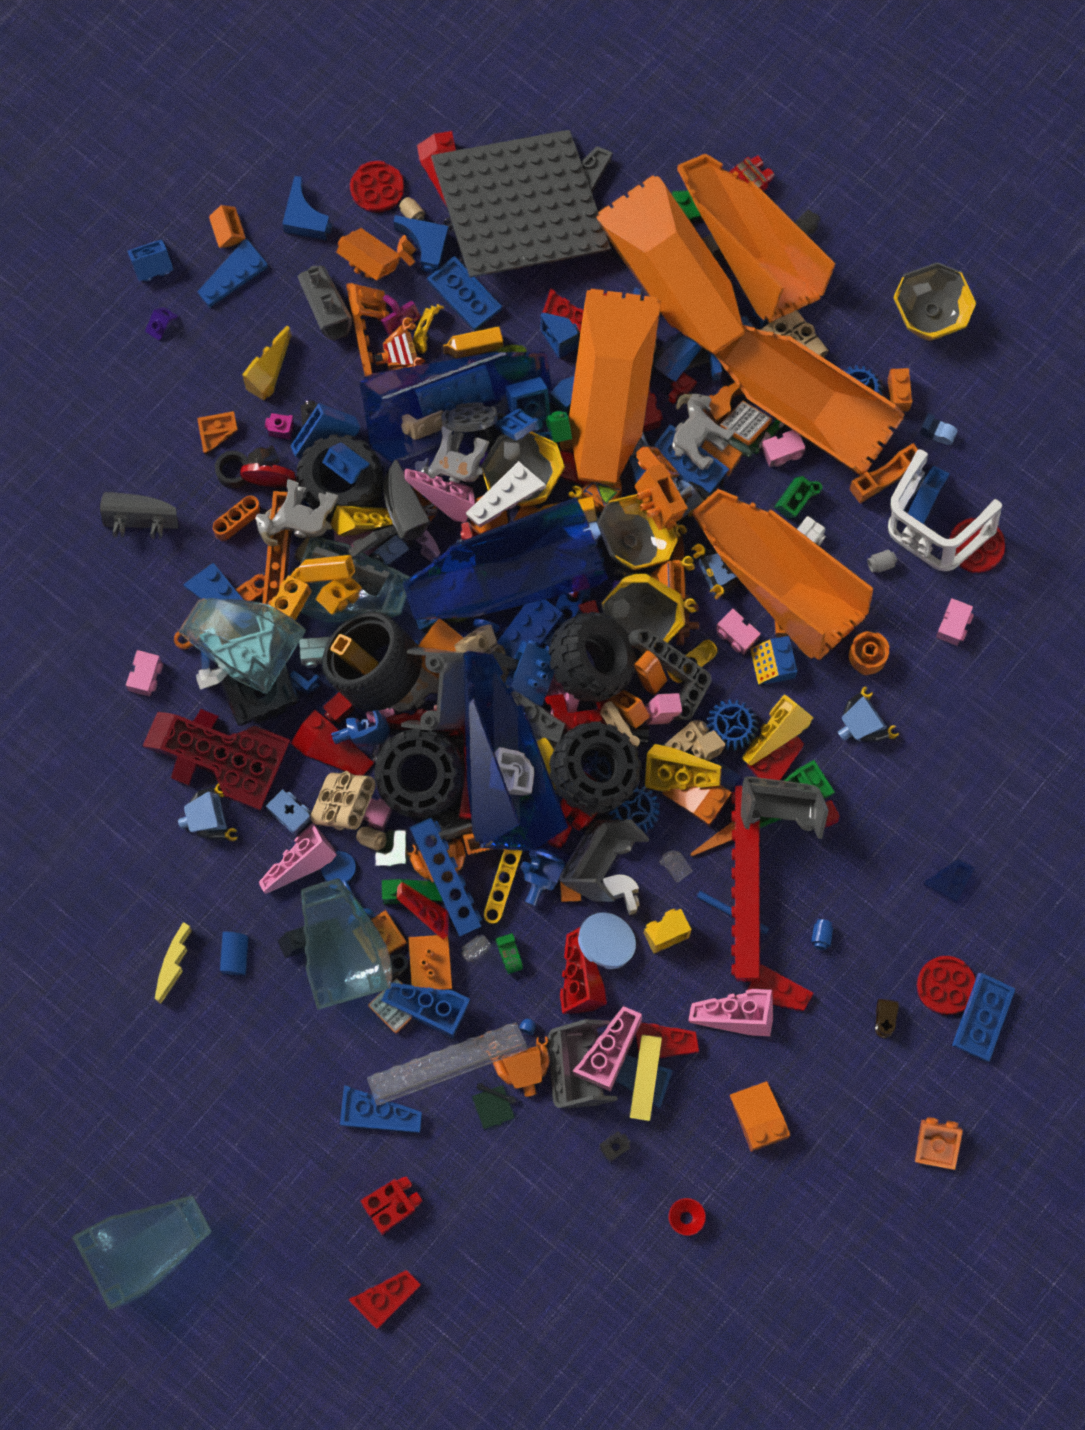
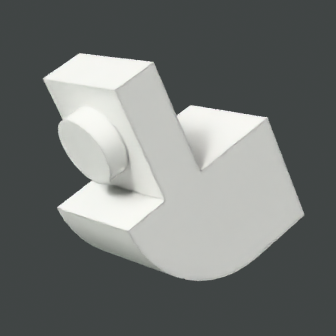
(623, 887)

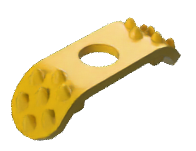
(420, 337)
(702, 654)

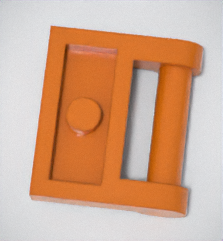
(369, 298)

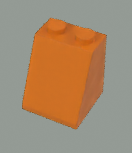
(439, 637)

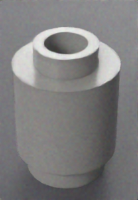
(882, 561)

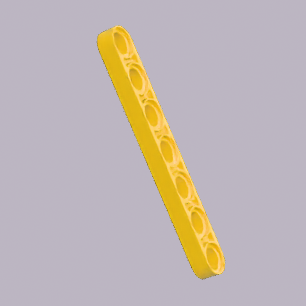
(503, 887)

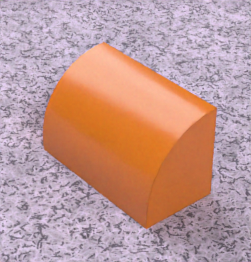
(227, 226)
(729, 456)

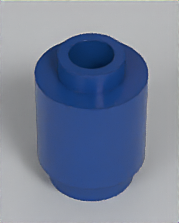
(822, 934)

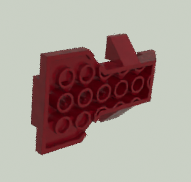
(197, 745)

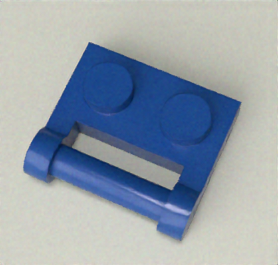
(514, 427)

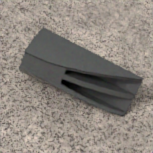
(325, 302)
(404, 506)
(133, 510)

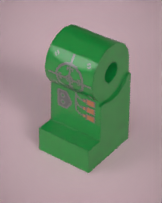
(509, 953)

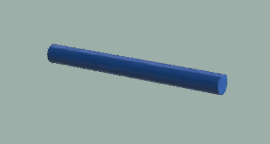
(723, 907)

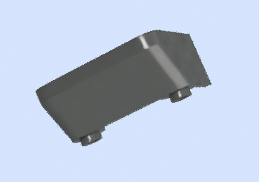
(451, 701)
(783, 801)
(595, 855)
(566, 1050)

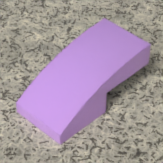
(429, 546)

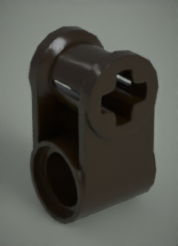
(886, 1014)

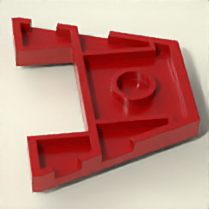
(575, 718)

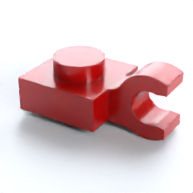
(682, 386)

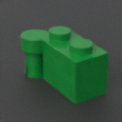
(797, 496)

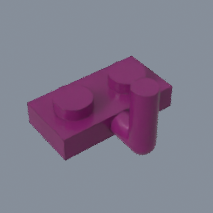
(395, 319)

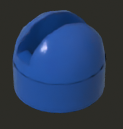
(527, 1026)

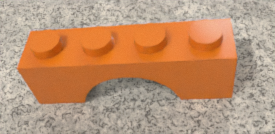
(721, 402)
(874, 482)

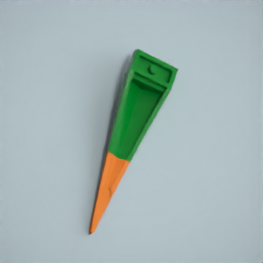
(806, 774)

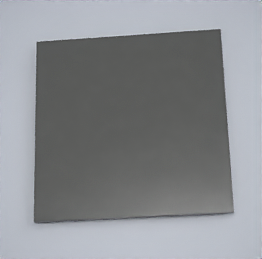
(519, 203)

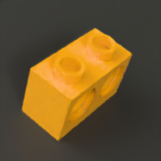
(338, 594)
(294, 600)

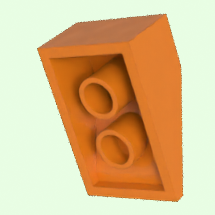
(701, 802)
(759, 1116)

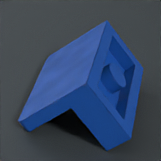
(345, 462)

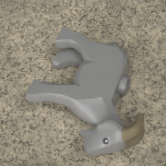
(697, 429)
(297, 517)

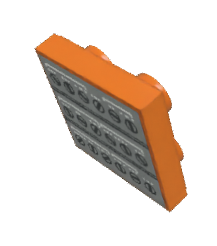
(746, 422)
(390, 1016)

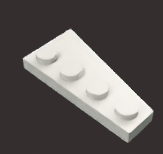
(505, 494)
(210, 677)

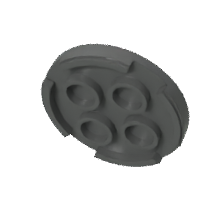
(469, 417)

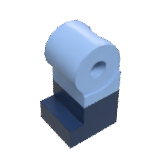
(938, 430)

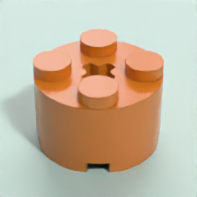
(873, 643)

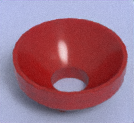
(694, 1208)

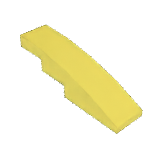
(170, 970)
(645, 1077)

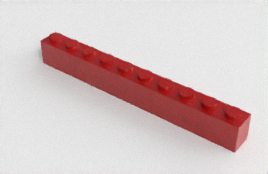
(746, 896)

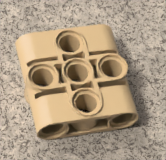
(794, 326)
(482, 641)
(343, 800)

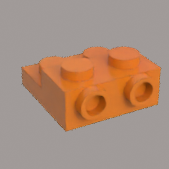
(651, 457)
(938, 1143)

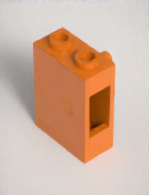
(367, 254)
(660, 497)
(430, 962)

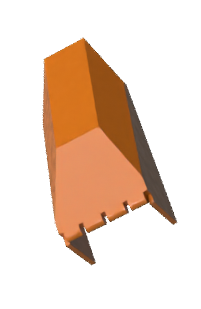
(762, 245)
(673, 264)
(611, 382)
(811, 396)
(786, 572)

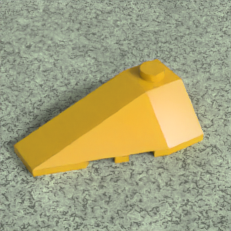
(263, 372)
(359, 520)
(785, 723)
(675, 769)

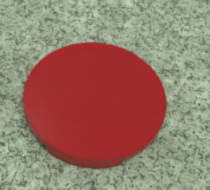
(377, 186)
(266, 475)
(984, 557)
(945, 985)

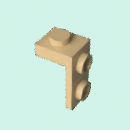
(420, 428)
(687, 736)

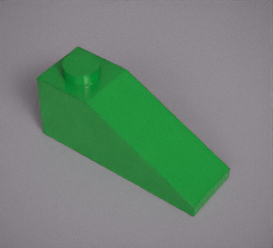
(559, 426)
(426, 888)

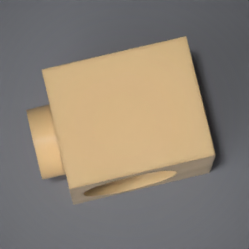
(708, 746)

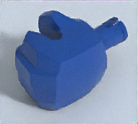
(362, 733)
(542, 872)

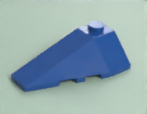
(675, 355)
(433, 1007)

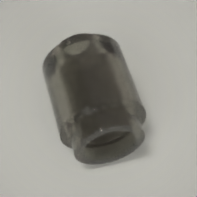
(621, 572)

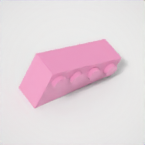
(607, 1055)

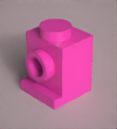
(283, 430)

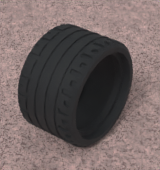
(386, 682)

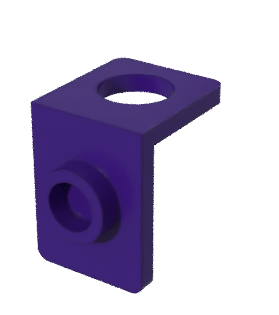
(159, 322)

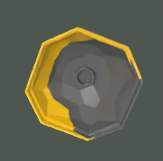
(934, 301)
(532, 451)
(633, 536)
(645, 604)

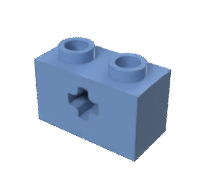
(293, 822)

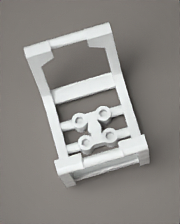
(919, 538)

